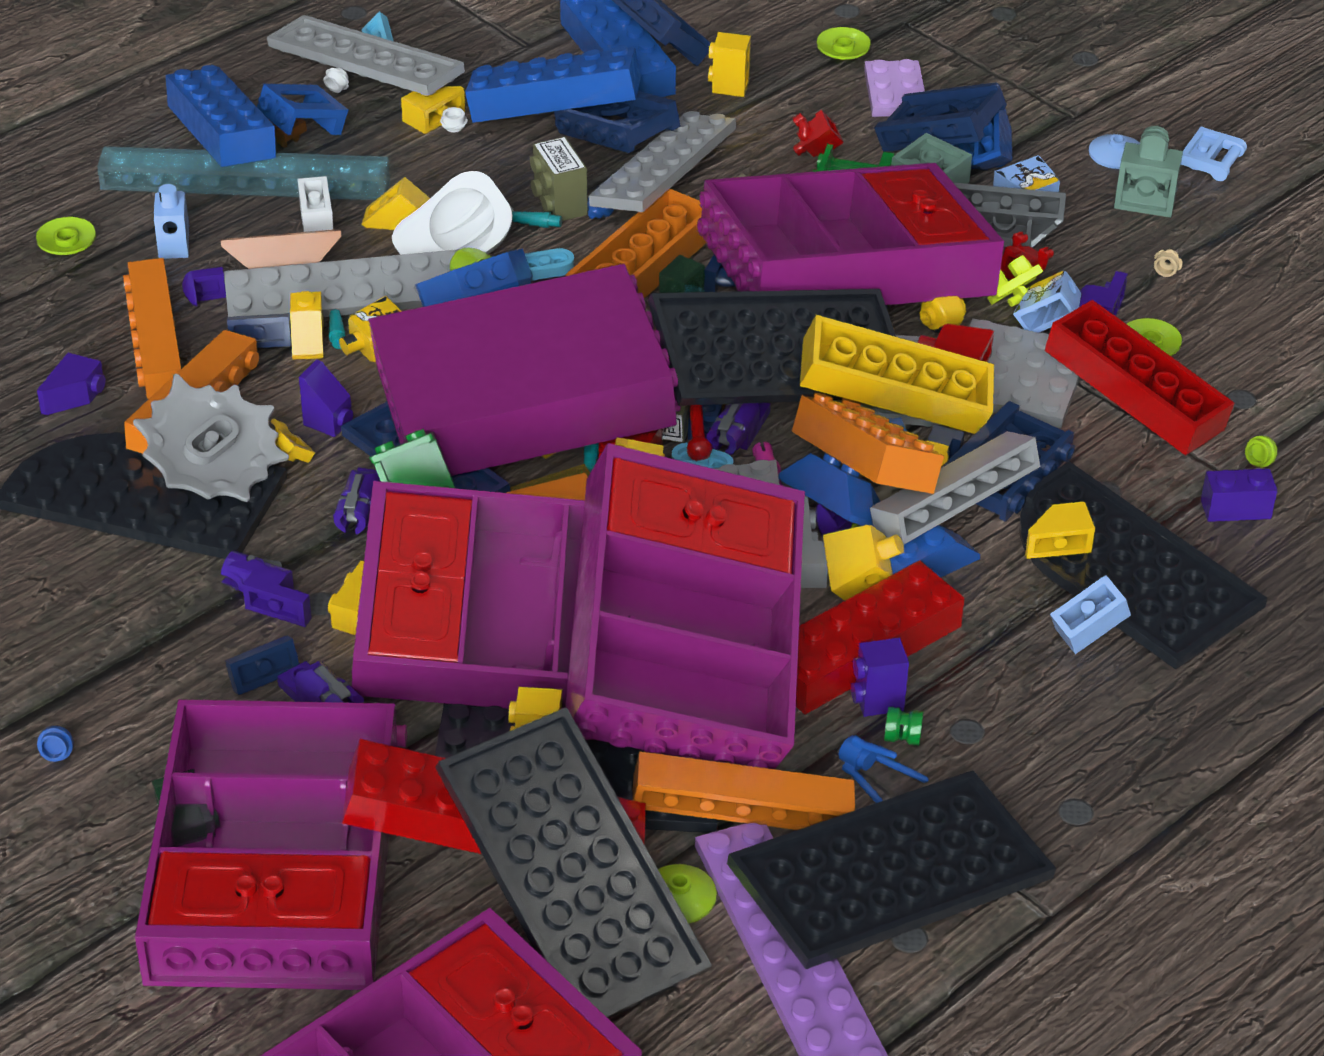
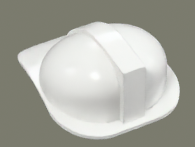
(459, 216)

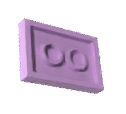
(889, 82)

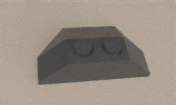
(1017, 210)

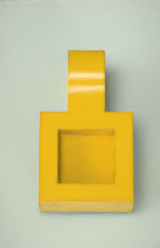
(291, 443)

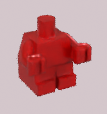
(816, 134)
(1016, 250)

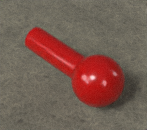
(698, 447)

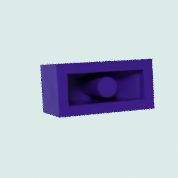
(71, 384)
(323, 400)

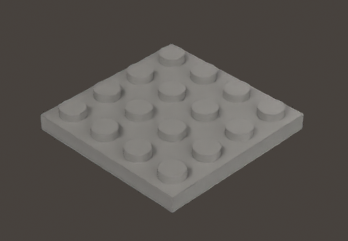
(1029, 374)

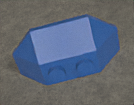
(994, 147)
(482, 277)
(833, 487)
(937, 549)

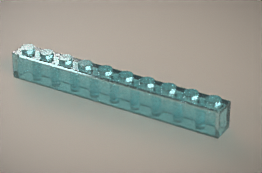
(199, 173)

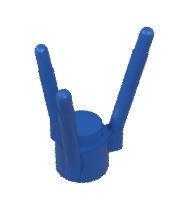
(860, 754)

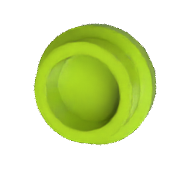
(1261, 451)

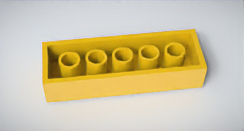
(897, 375)

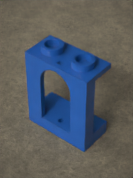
(316, 105)

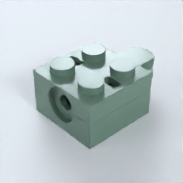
(929, 149)
(1149, 174)

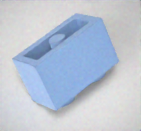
(1090, 614)

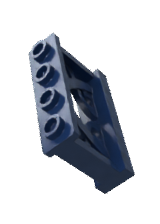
(667, 27)
(948, 114)
(643, 116)
(1016, 421)

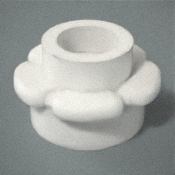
(336, 79)
(453, 119)

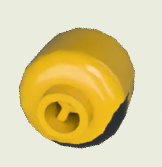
(942, 311)

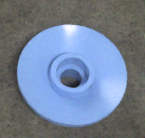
(1108, 149)

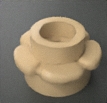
(1167, 269)

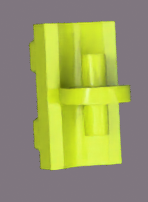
(1023, 274)

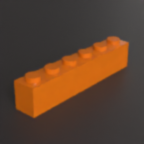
(153, 318)
(219, 364)
(739, 792)

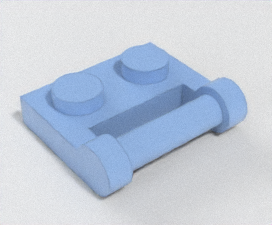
(1204, 148)

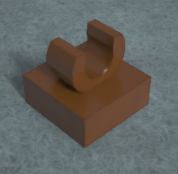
(298, 128)

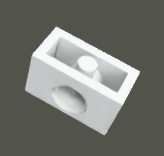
(315, 204)

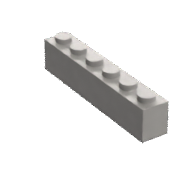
(958, 486)

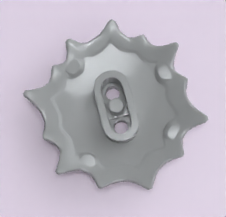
(186, 433)

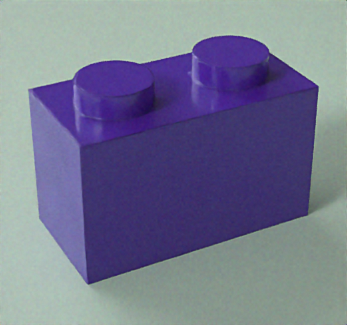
(1238, 495)
(880, 676)

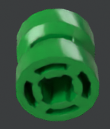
(912, 726)

